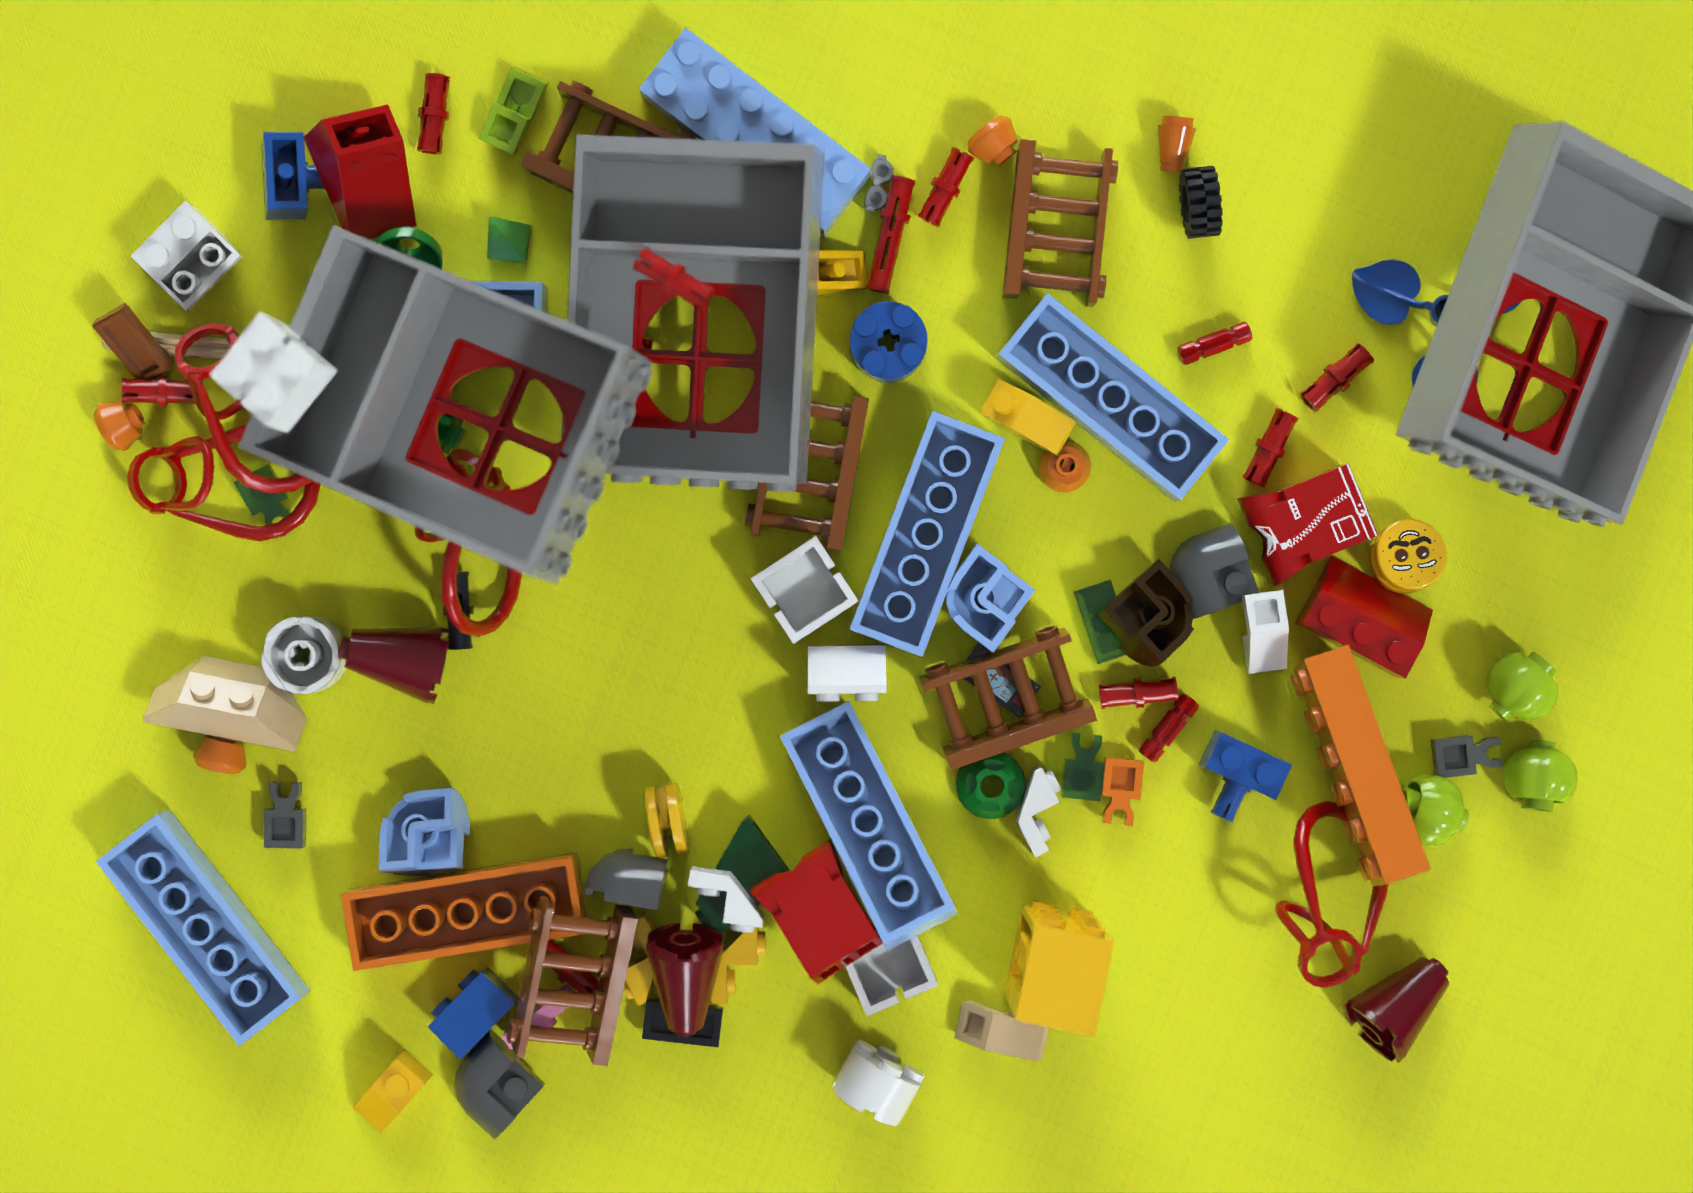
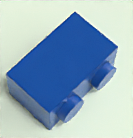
(473, 1011)

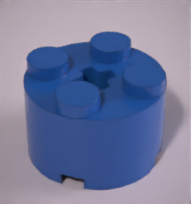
(900, 323)

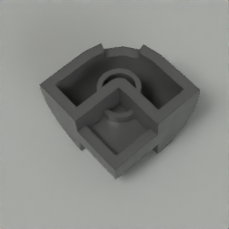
(1214, 570)
(629, 879)
(494, 1084)

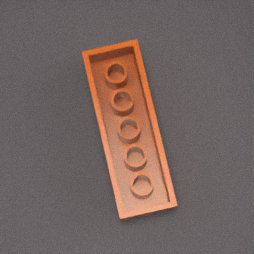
(1360, 767)
(458, 910)

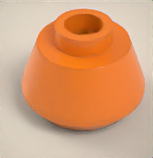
(994, 141)
(119, 423)
(1061, 478)
(221, 755)

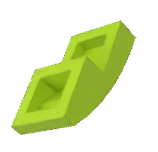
(513, 111)

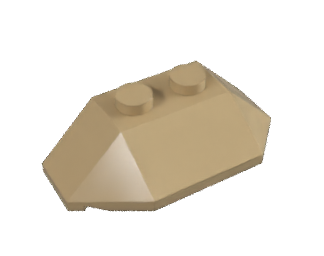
(228, 703)

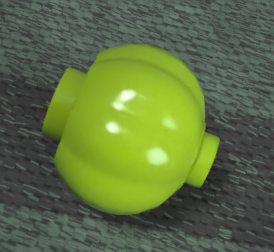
(1522, 686)
(1540, 776)
(1435, 808)

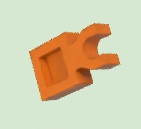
(1121, 783)

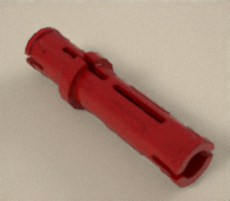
(900, 189)

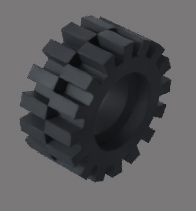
(1200, 202)

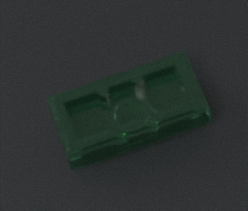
(1102, 639)

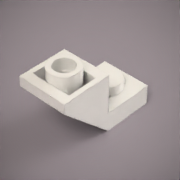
(1267, 632)
(1037, 797)
(739, 906)

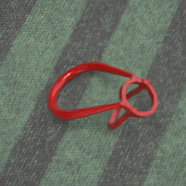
(195, 445)
(222, 445)
(451, 562)
(1324, 931)

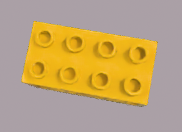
(1058, 968)

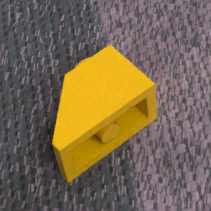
(841, 271)
(1027, 417)
(392, 1091)

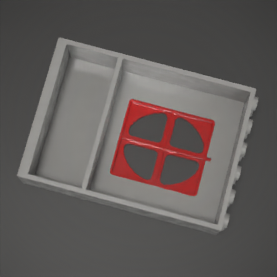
(740, 224)
(1616, 259)
(399, 348)

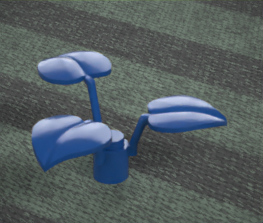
(1387, 292)

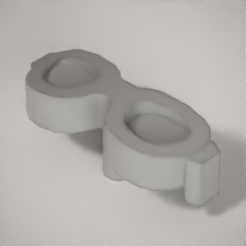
(881, 174)

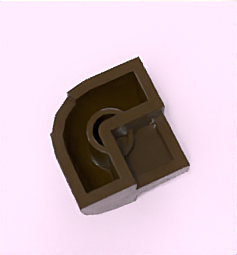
(1151, 616)

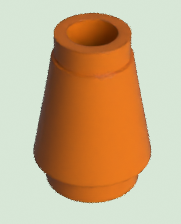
(1175, 142)

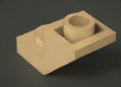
(1000, 1032)

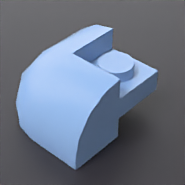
(986, 597)
(424, 834)

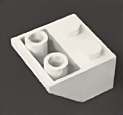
(187, 255)
(847, 670)

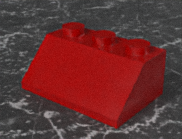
(1361, 612)

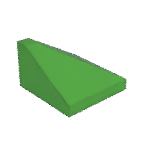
(508, 240)

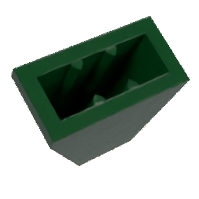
(750, 860)

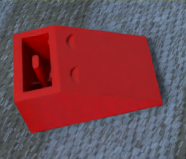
(364, 170)

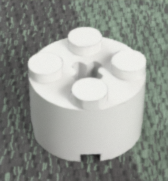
(283, 650)
(877, 1082)

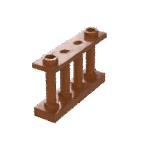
(547, 163)
(1028, 201)
(837, 491)
(1035, 723)
(603, 1003)

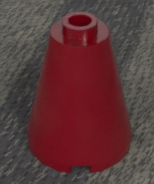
(398, 657)
(685, 973)
(1398, 1007)

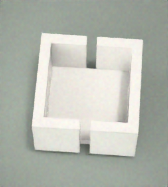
(271, 376)
(804, 589)
(884, 970)

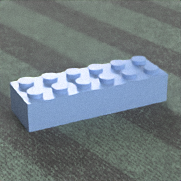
(723, 103)
(1112, 398)
(927, 533)
(869, 825)
(203, 926)

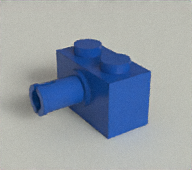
(286, 176)
(1242, 770)

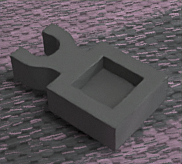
(1459, 756)
(285, 824)

